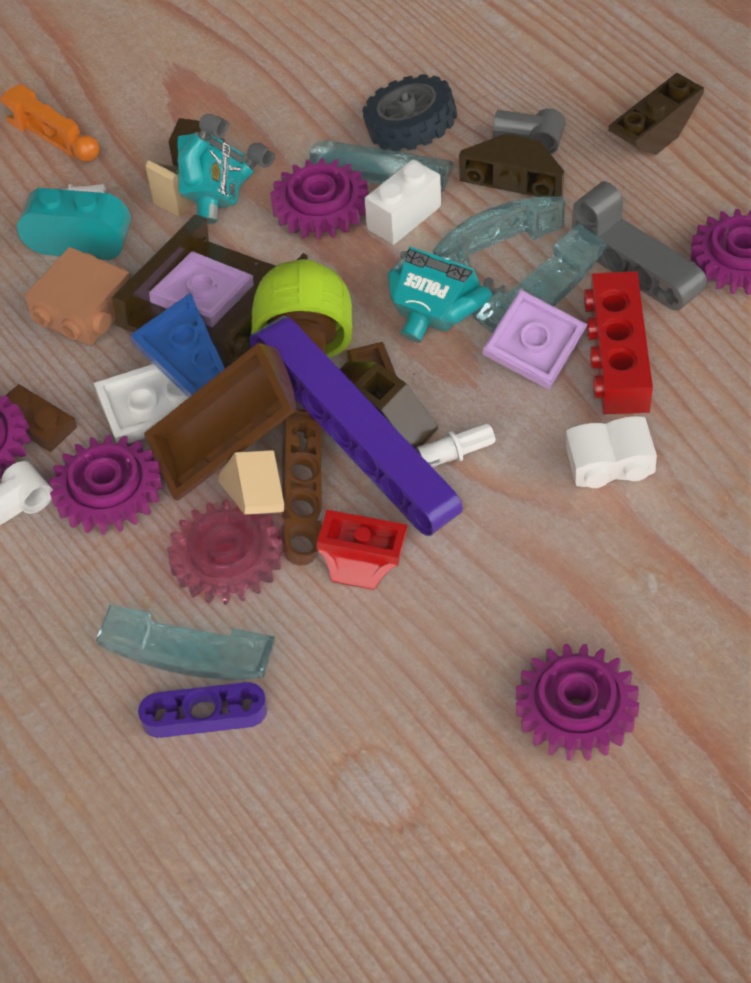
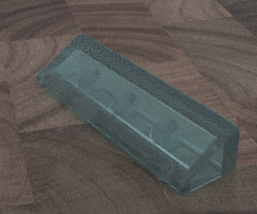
(375, 163)

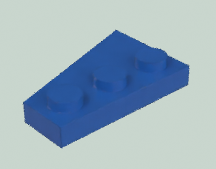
(180, 346)

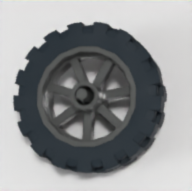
(410, 112)

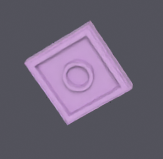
(211, 283)
(534, 339)

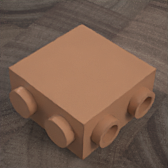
(77, 296)

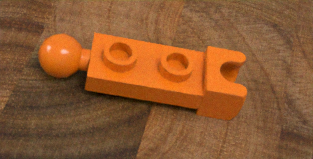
(48, 124)

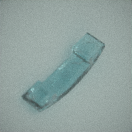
(531, 215)
(552, 280)
(184, 649)

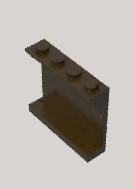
(233, 330)

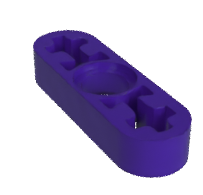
(188, 698)

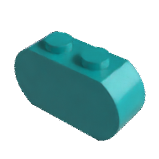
(74, 219)

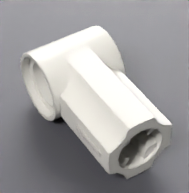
(22, 490)

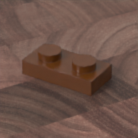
(46, 422)

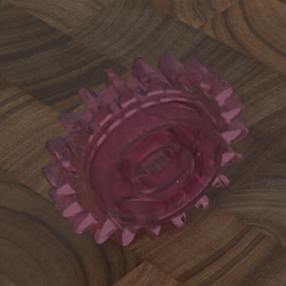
(203, 566)

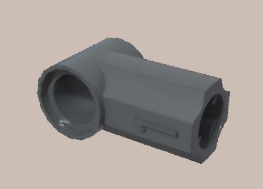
(544, 126)

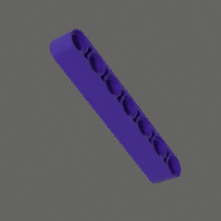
(361, 429)

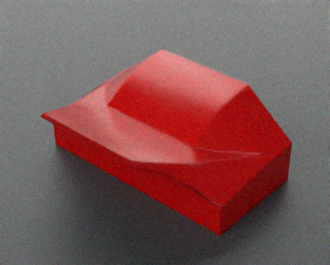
(360, 548)

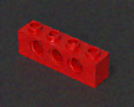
(620, 343)

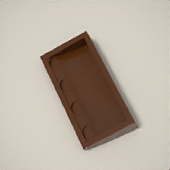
(222, 419)

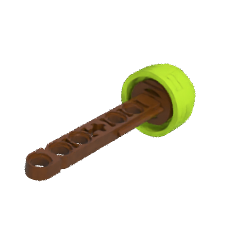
(323, 310)

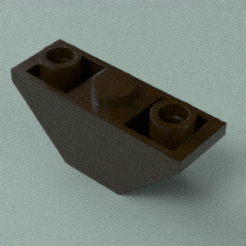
(659, 115)
(513, 166)
(392, 399)

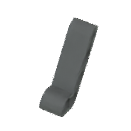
(660, 270)

